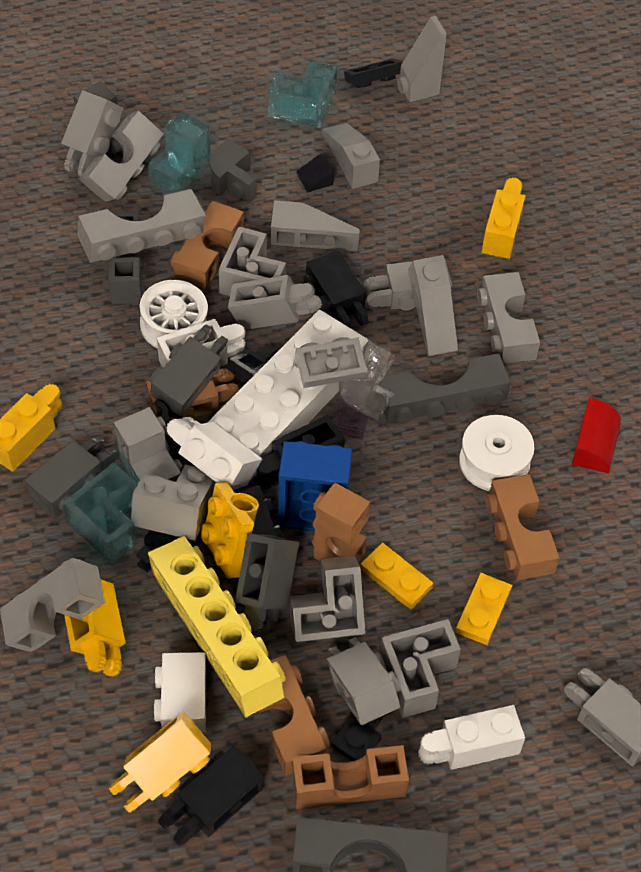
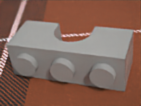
(138, 140)
(511, 337)
(69, 590)

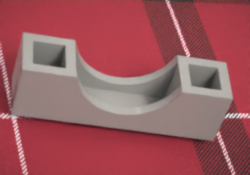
(109, 236)

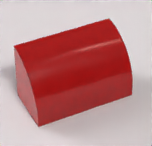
(597, 436)

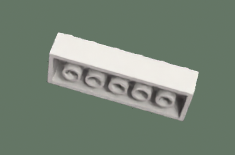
(274, 398)

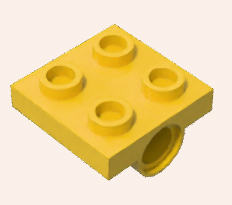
(227, 526)

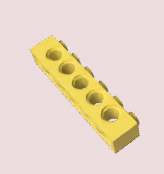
(217, 627)

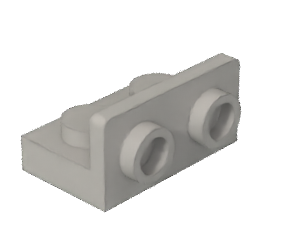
(330, 362)

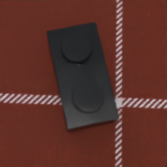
(383, 70)

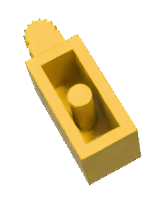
(504, 220)
(28, 425)
(99, 634)
(163, 761)

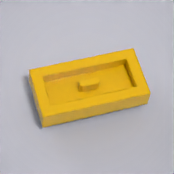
(396, 575)
(483, 609)

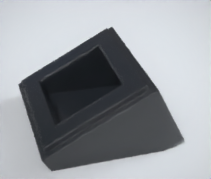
(316, 173)

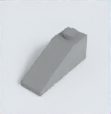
(424, 63)
(353, 154)
(308, 227)
(434, 304)

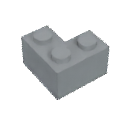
(247, 260)
(144, 446)
(173, 506)
(334, 611)
(415, 659)

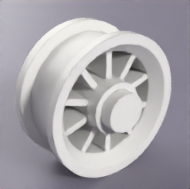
(170, 308)
(495, 450)

